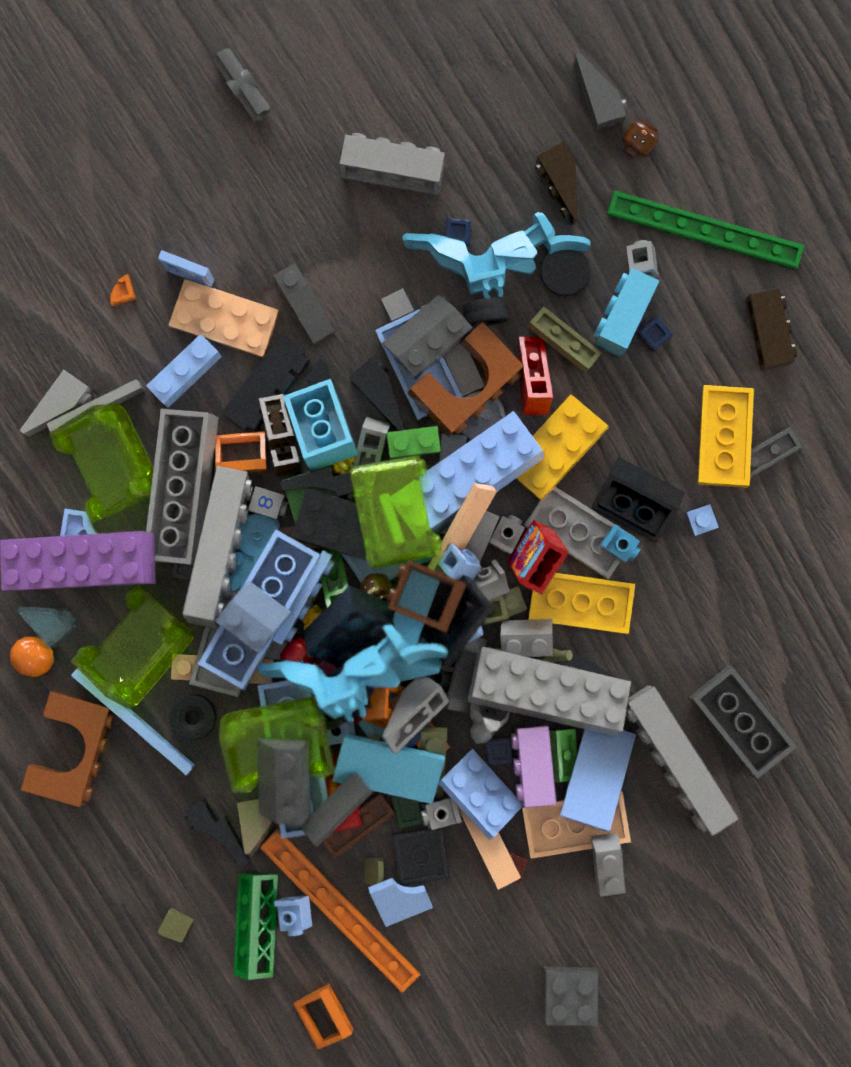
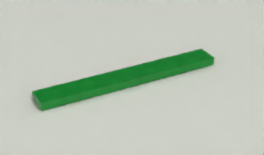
(705, 230)

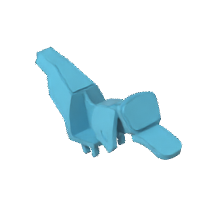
(510, 253)
(368, 668)

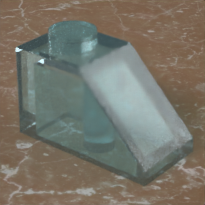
(49, 623)

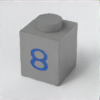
(268, 503)

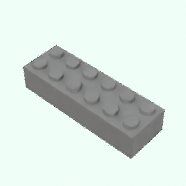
(181, 483)
(218, 546)
(549, 691)
(680, 761)

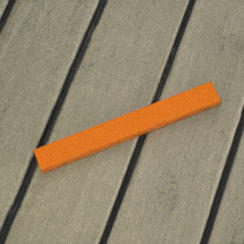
(340, 911)

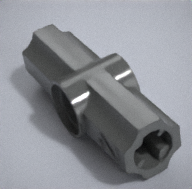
(241, 85)

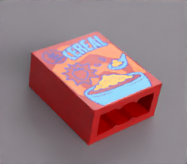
(537, 557)

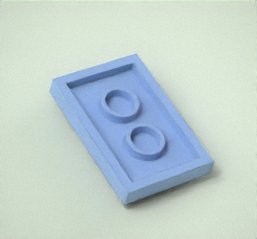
(480, 794)

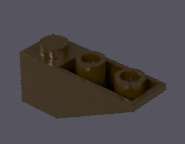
(560, 173)

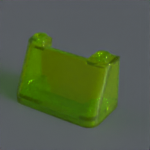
(108, 458)
(394, 512)
(135, 650)
(286, 720)

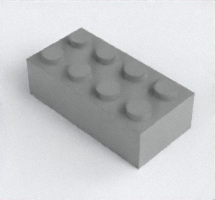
(392, 164)

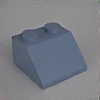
(253, 617)

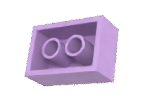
(533, 765)

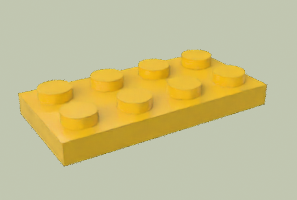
(725, 436)
(564, 442)
(585, 603)

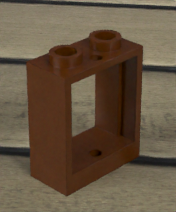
(404, 574)

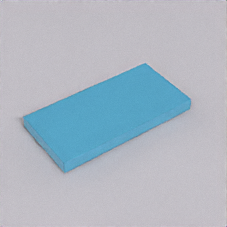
(404, 774)

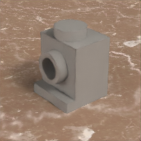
(639, 251)
(504, 543)
(492, 581)
(429, 813)

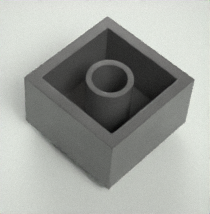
(571, 996)

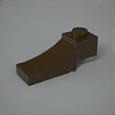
(279, 435)

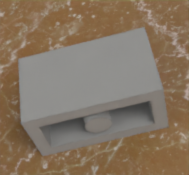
(527, 637)
(608, 864)

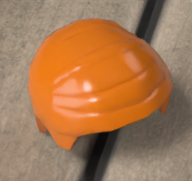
(31, 657)

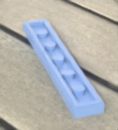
(139, 726)

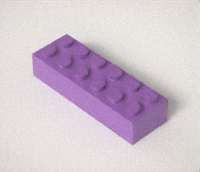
(78, 561)

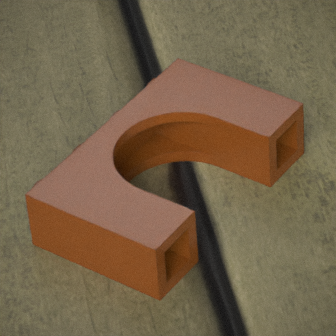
(451, 411)
(92, 721)

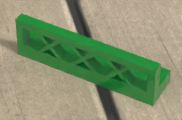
(250, 926)

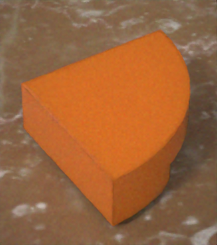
(122, 291)

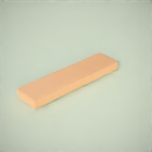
(465, 521)
(494, 855)

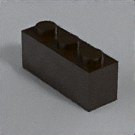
(771, 329)

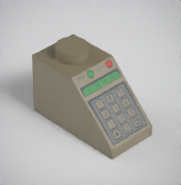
(253, 826)

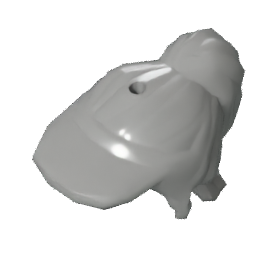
(486, 722)

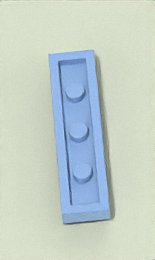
(310, 588)

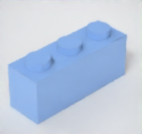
(184, 371)

